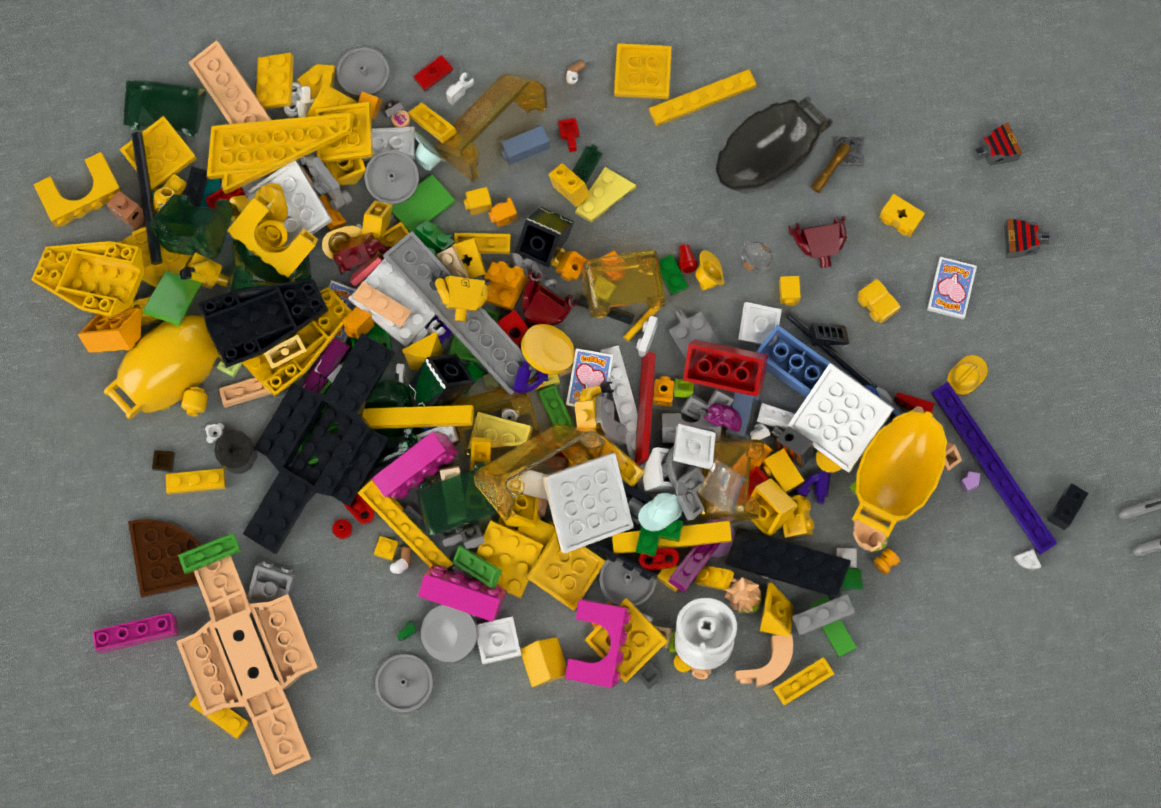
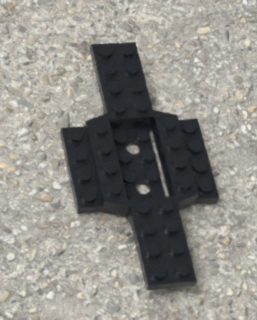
(343, 457)

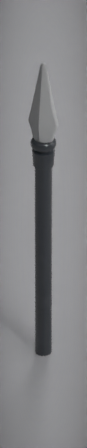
(845, 364)

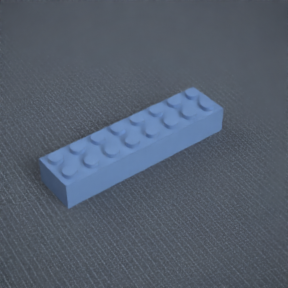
(796, 363)

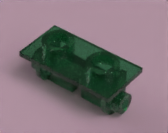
(587, 162)

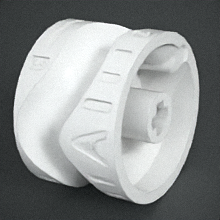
(705, 633)

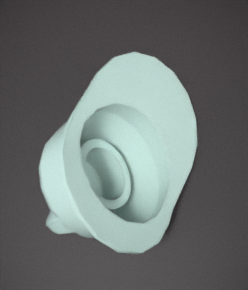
(426, 154)
(660, 512)

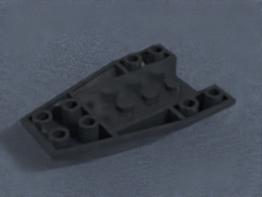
(259, 318)

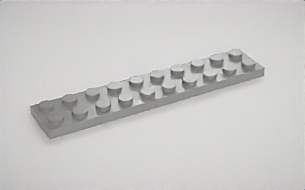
(479, 332)

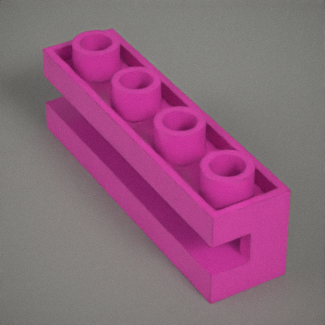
(135, 633)

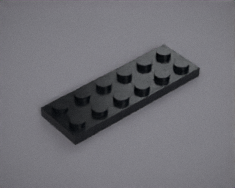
(788, 562)

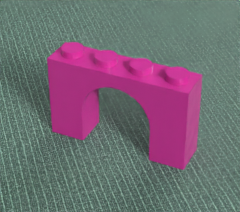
(614, 620)

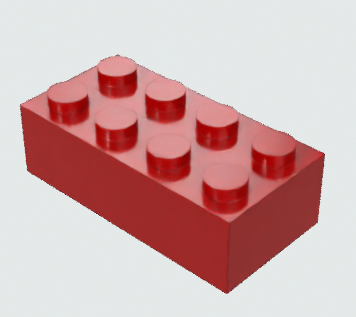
(725, 367)

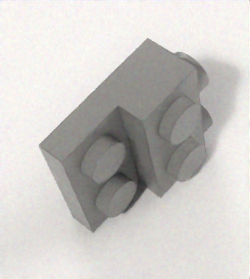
(270, 582)

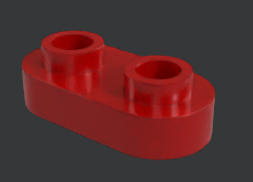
(359, 508)
(659, 560)

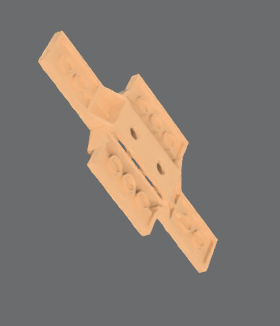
(262, 696)

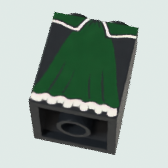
(543, 236)
(440, 381)

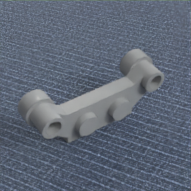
(326, 180)

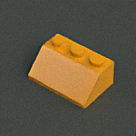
(112, 333)

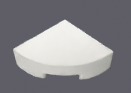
(400, 370)
(759, 432)
(1028, 560)

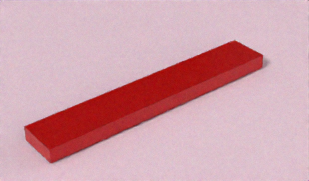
(645, 408)

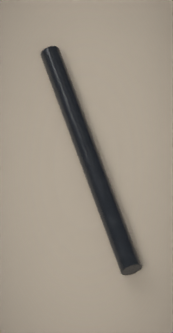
(146, 196)

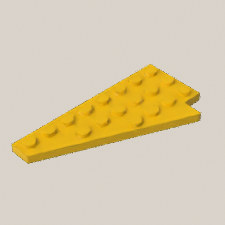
(255, 149)

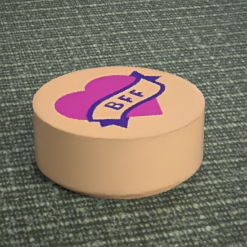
(400, 119)

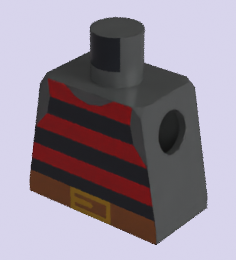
(998, 146)
(1023, 238)
(795, 444)

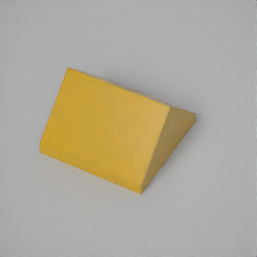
(347, 171)
(419, 351)
(524, 512)
(776, 612)
(544, 661)

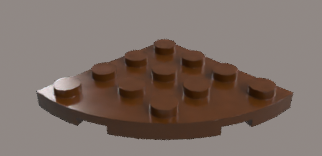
(156, 556)

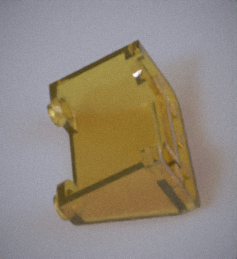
(622, 281)
(737, 456)

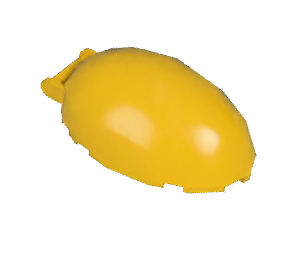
(164, 366)
(900, 470)

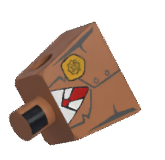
(124, 208)

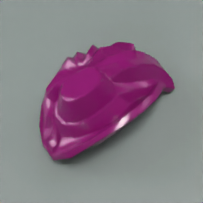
(725, 416)

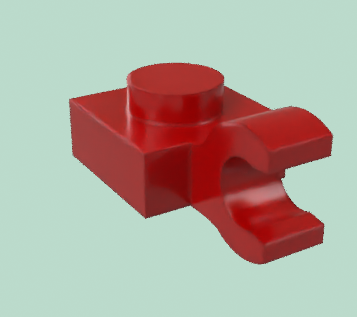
(569, 131)

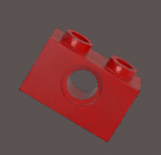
(511, 322)

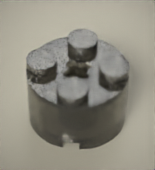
(225, 449)

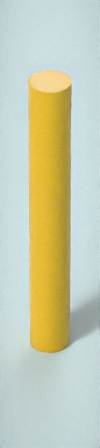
(633, 331)

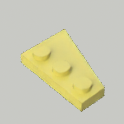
(603, 194)
(502, 431)

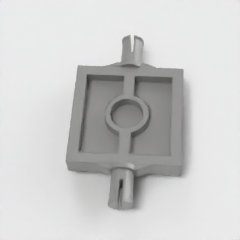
(690, 329)

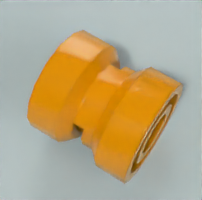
(886, 561)

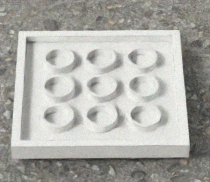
(303, 203)
(391, 284)
(841, 417)
(588, 502)

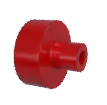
(343, 533)

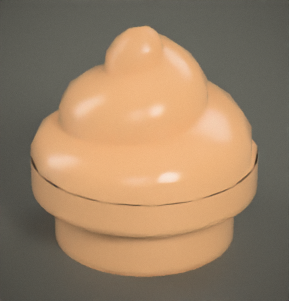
(700, 674)

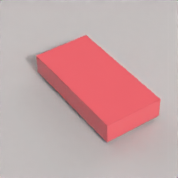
(365, 270)

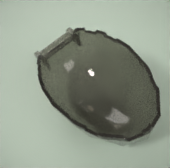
(770, 146)

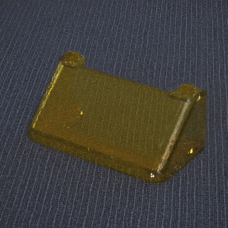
(508, 88)
(500, 478)

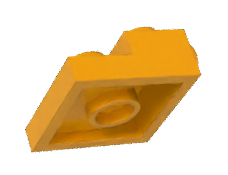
(505, 284)

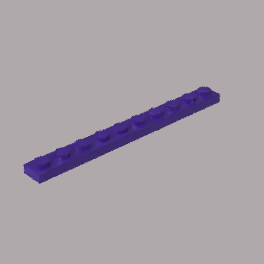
(994, 468)

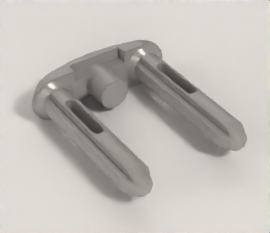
(1137, 510)

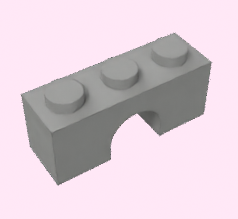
(671, 420)
(823, 615)

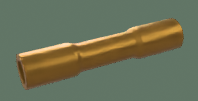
(837, 158)

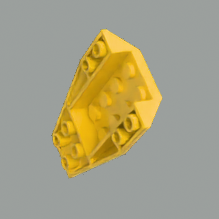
(92, 275)
(314, 341)

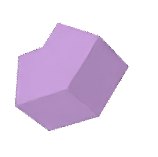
(971, 481)

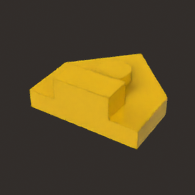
(316, 77)

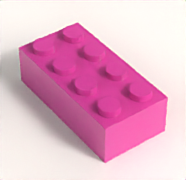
(415, 465)
(462, 593)

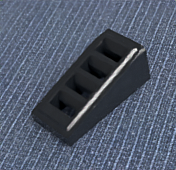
(819, 340)

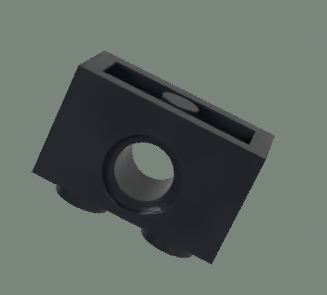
(1067, 506)

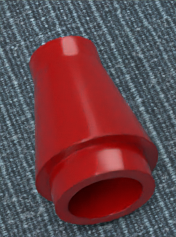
(687, 261)

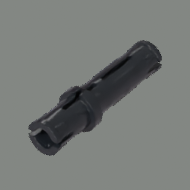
(625, 316)

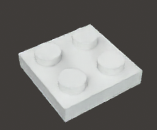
(758, 323)
(694, 446)
(498, 640)

